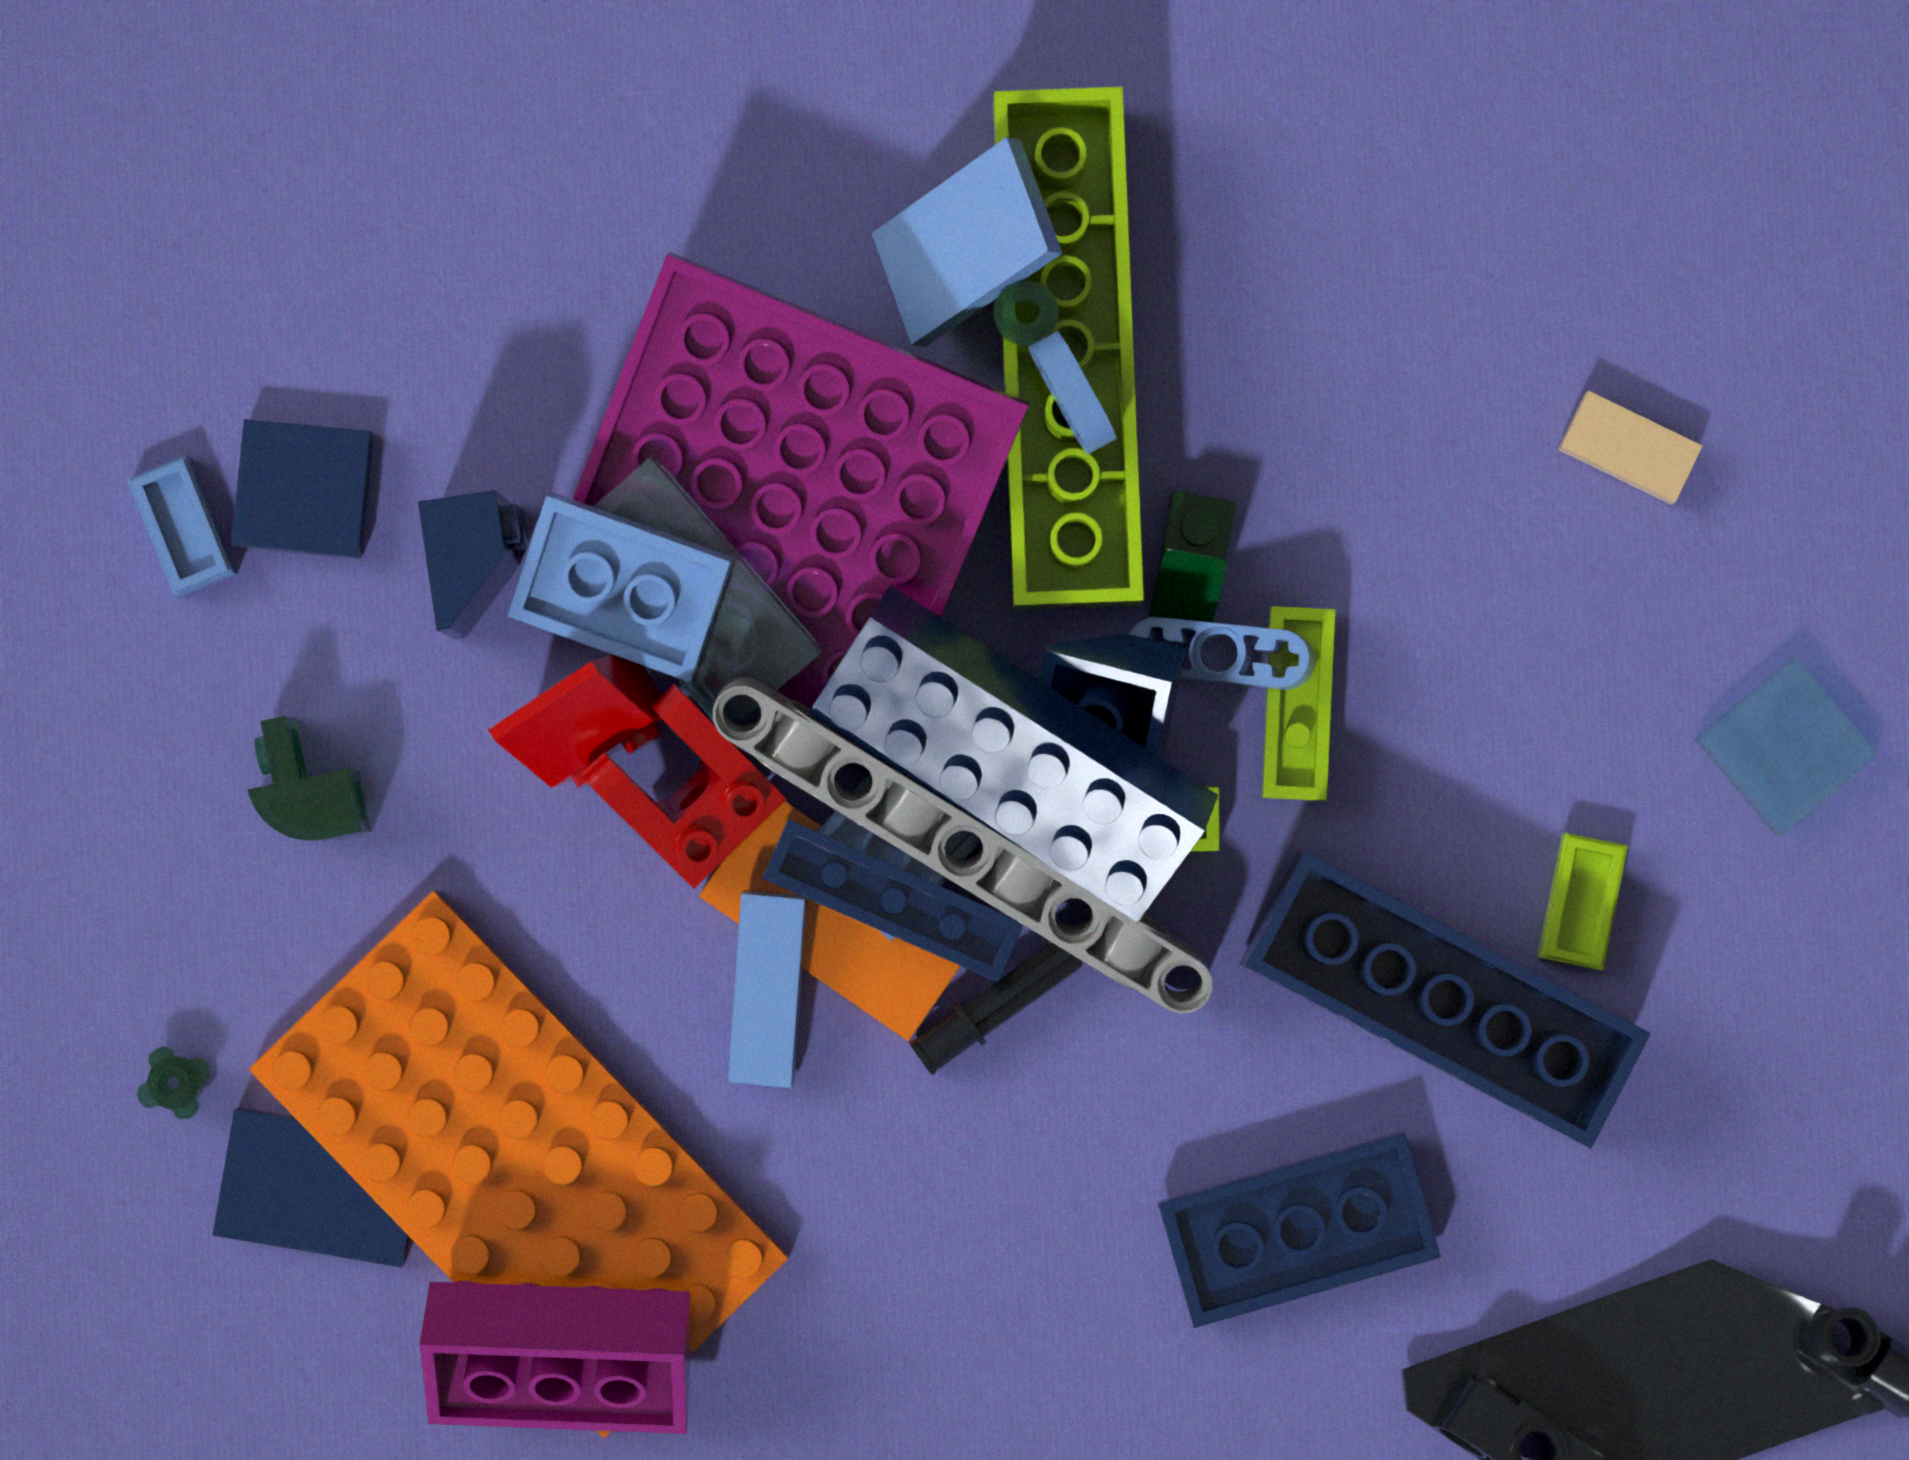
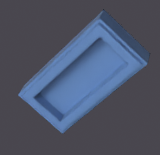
(181, 526)

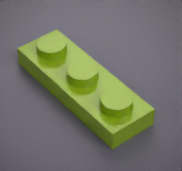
(1299, 718)

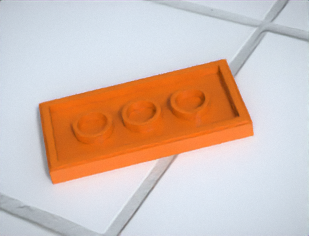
(857, 961)

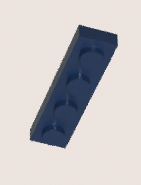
(892, 900)

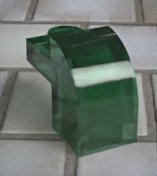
(304, 806)

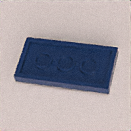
(1299, 1229)

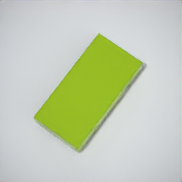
(1582, 901)

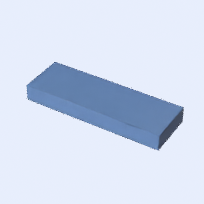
(767, 988)

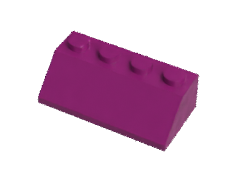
(556, 1357)

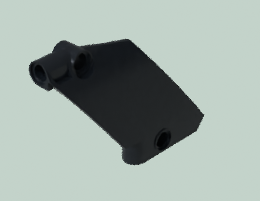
(1663, 1373)

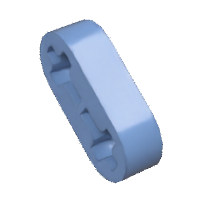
(1072, 392)

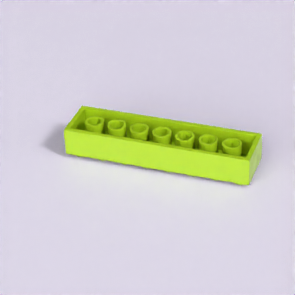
(1068, 509)

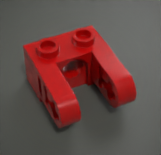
(708, 812)

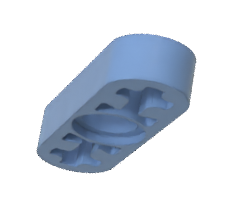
(1269, 642)

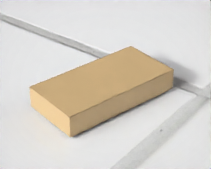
(1630, 447)

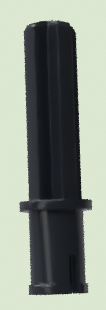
(994, 1006)

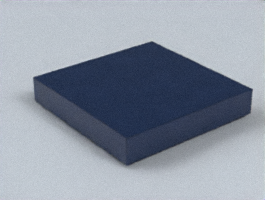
(302, 489)

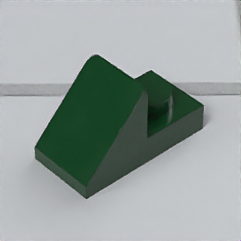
(1192, 557)

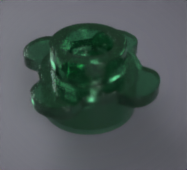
(191, 1077)

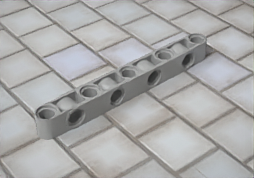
(920, 824)

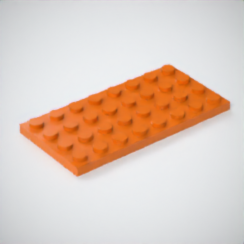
(505, 1131)

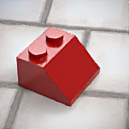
(581, 717)

